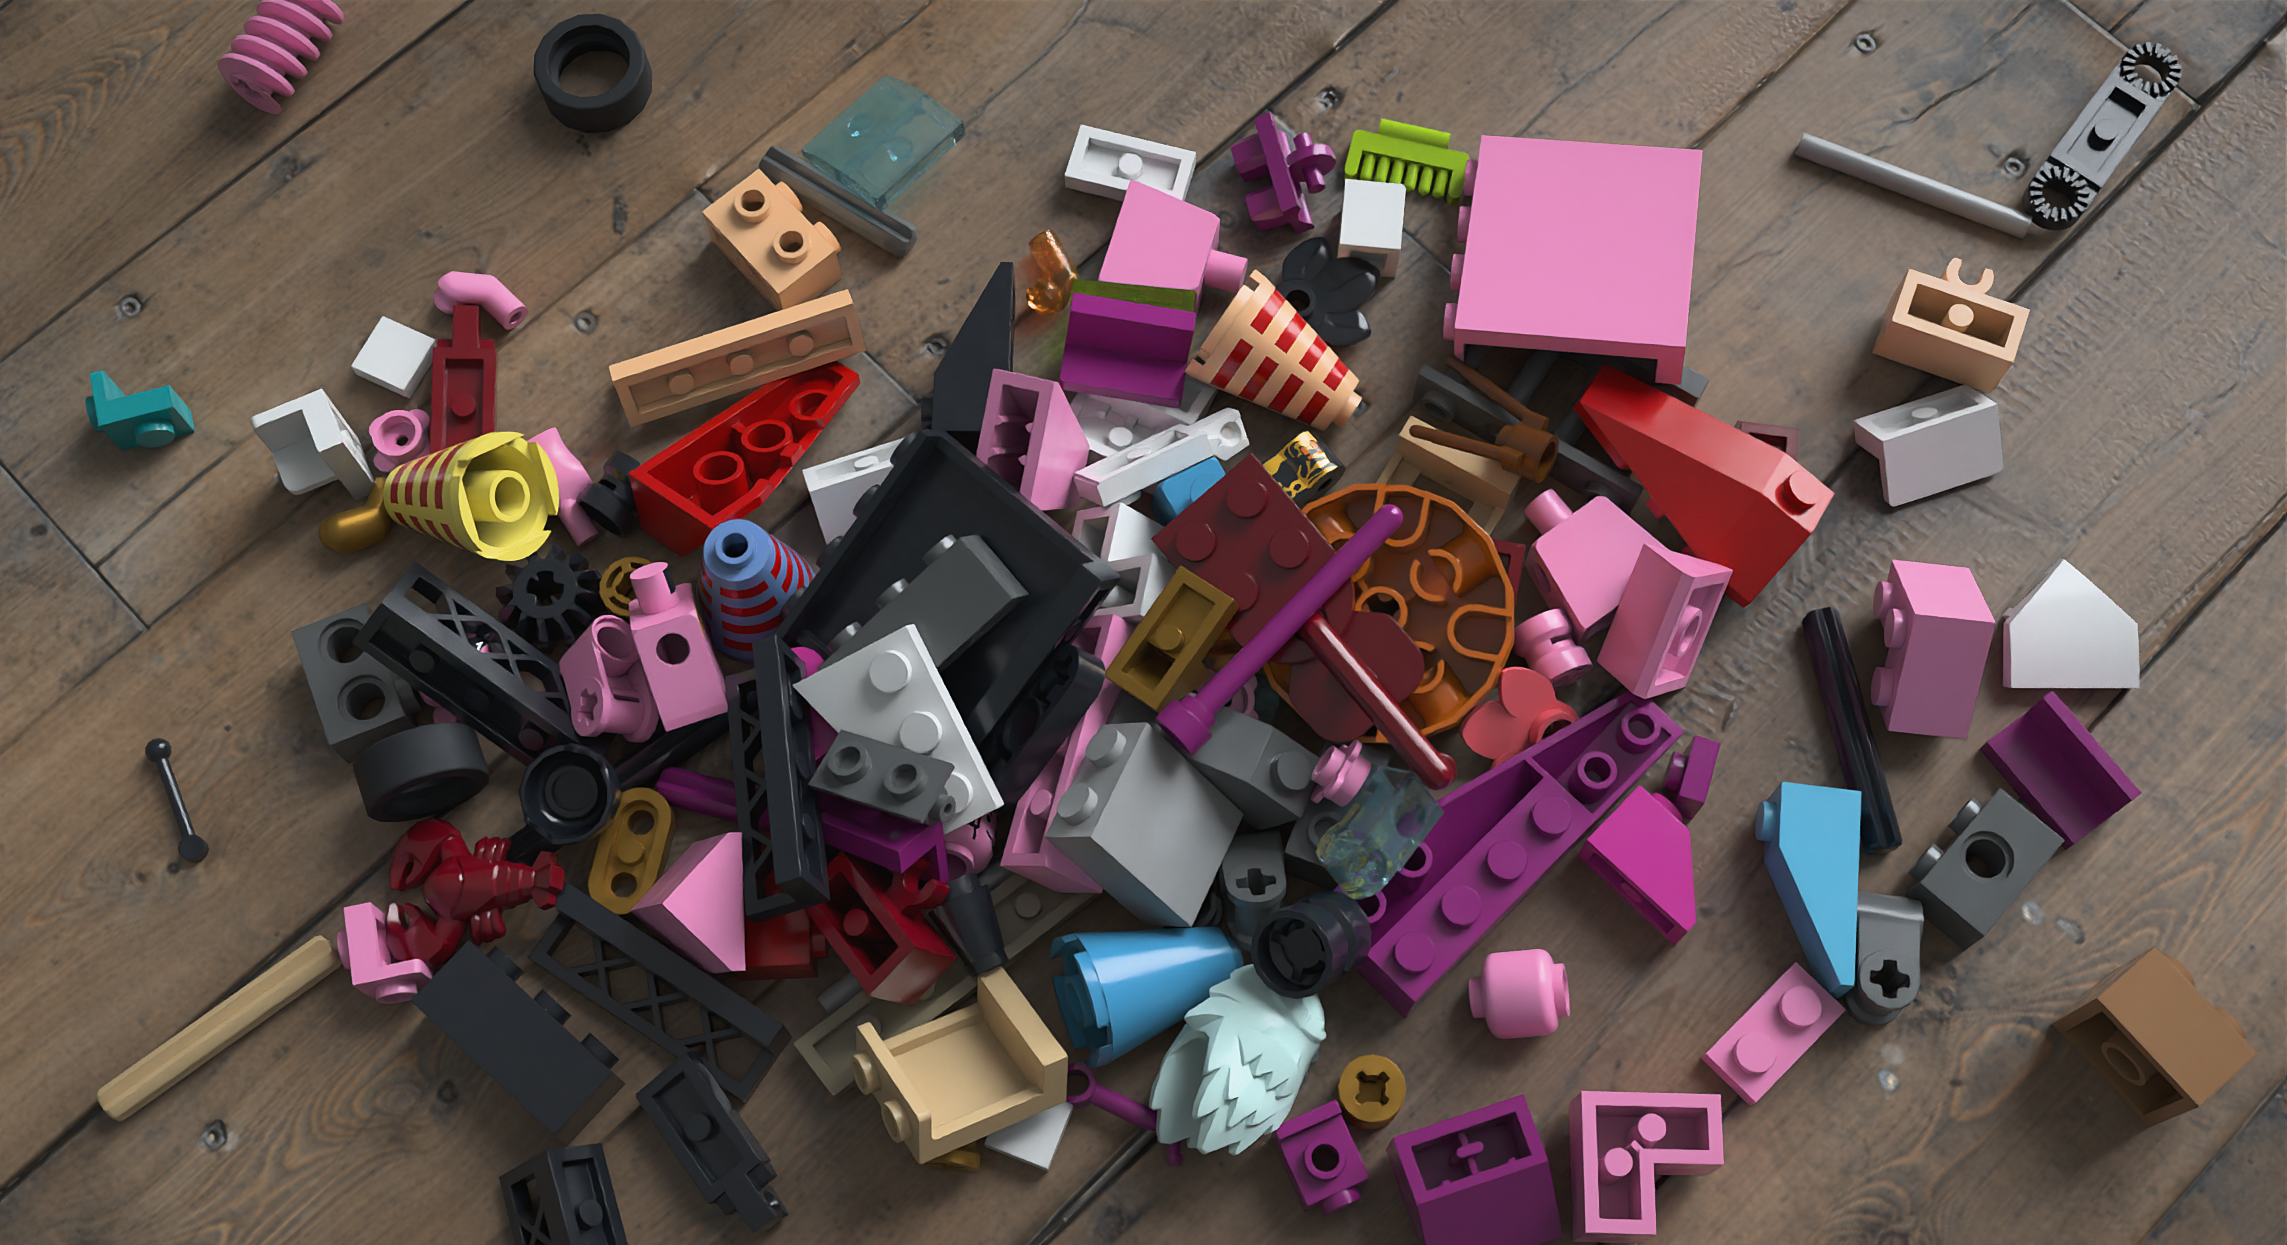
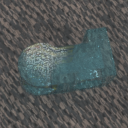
(1378, 831)

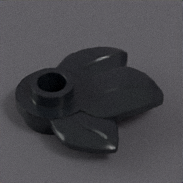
(1331, 291)

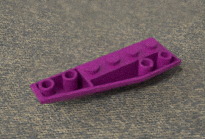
(1502, 842)

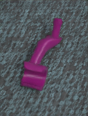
(1119, 1106)

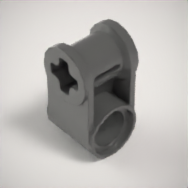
(1251, 882)
(1887, 951)

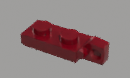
(463, 383)

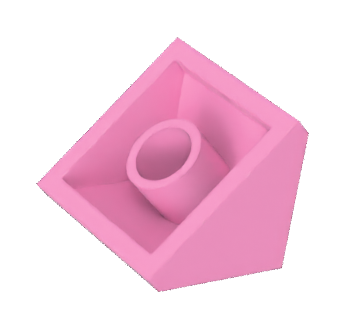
(1662, 620)
(701, 905)

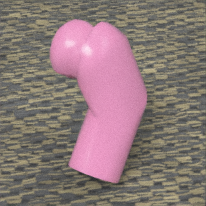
(482, 290)

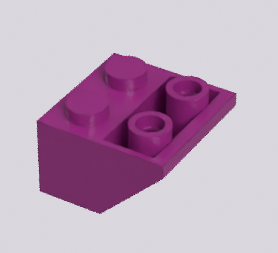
(1478, 1179)

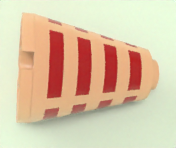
(1276, 360)

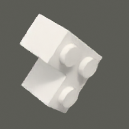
(1125, 544)

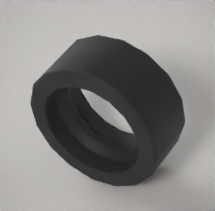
(580, 36)
(421, 772)

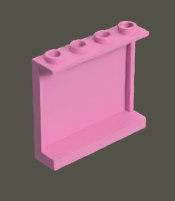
(1577, 250)

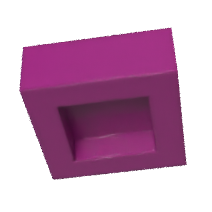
(1690, 775)

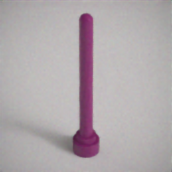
(1192, 717)

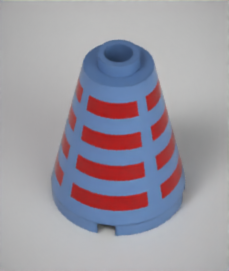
(745, 584)

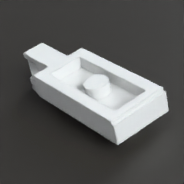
(1161, 457)

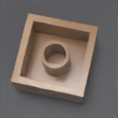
(2155, 1037)

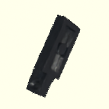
(713, 1142)

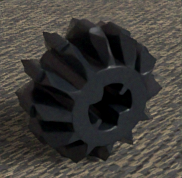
(536, 583)

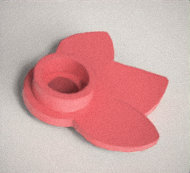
(1518, 718)

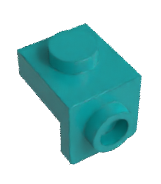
(137, 419)

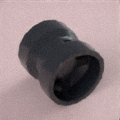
(612, 498)

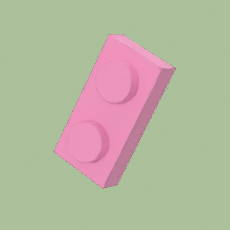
(1773, 1034)

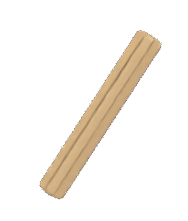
(218, 1028)

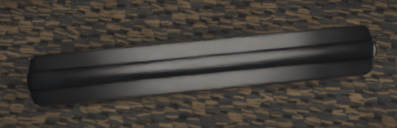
(1851, 729)

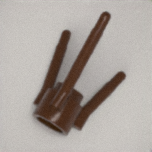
(1519, 448)

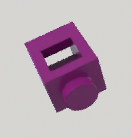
(1297, 1141)

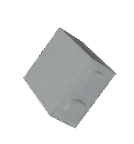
(1144, 824)

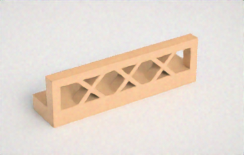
(738, 358)

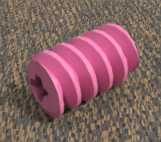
(271, 48)

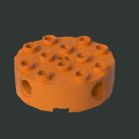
(1448, 593)

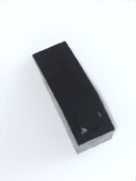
(967, 367)

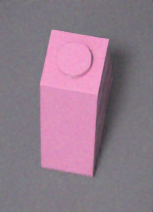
(1033, 439)

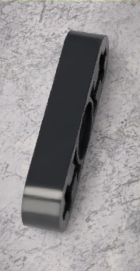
(1041, 721)

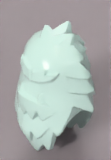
(1236, 1065)

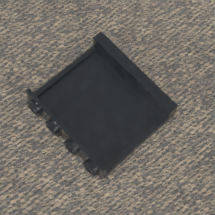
(941, 493)

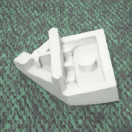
(2069, 637)

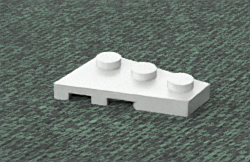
(900, 699)

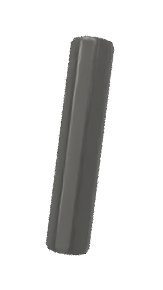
(839, 201)

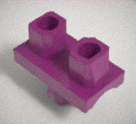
(1271, 153)

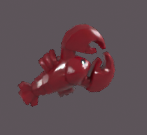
(460, 890)

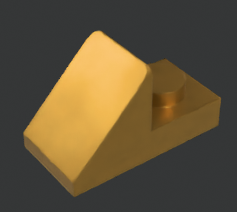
(1171, 640)

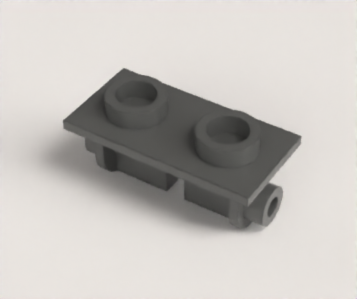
(886, 779)

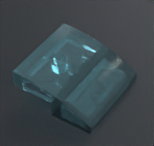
(885, 140)

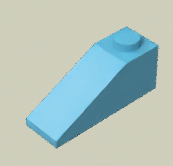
(1815, 868)

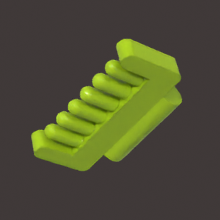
(1411, 148)

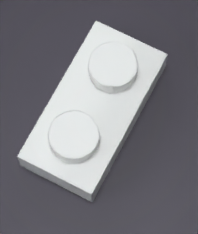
(1107, 162)

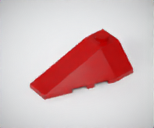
(736, 456)
(1714, 483)

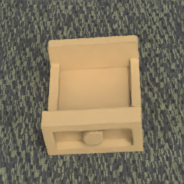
(963, 1071)

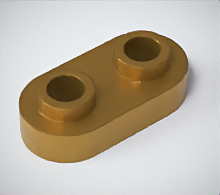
(629, 855)

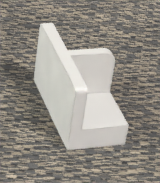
(314, 446)

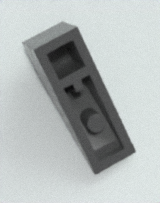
(1245, 760)

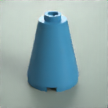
(1135, 983)

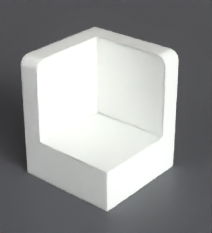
(1372, 223)

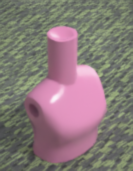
(571, 482)

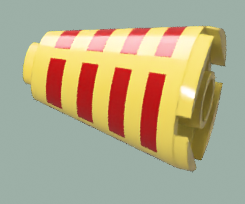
(478, 495)

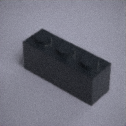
(520, 1039)

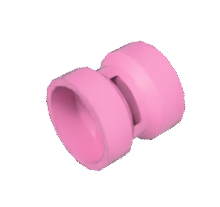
(1550, 650)

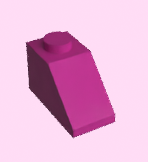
(1647, 861)

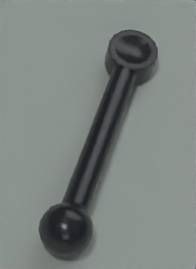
(191, 846)

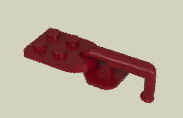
(1344, 662)

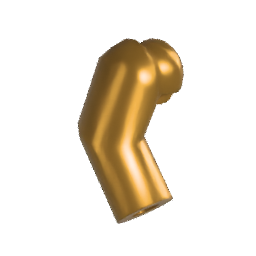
(359, 526)

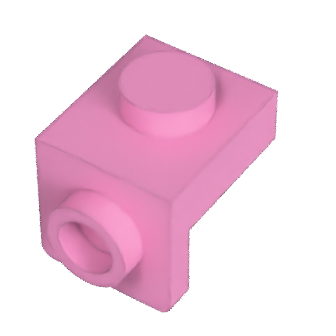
(371, 962)

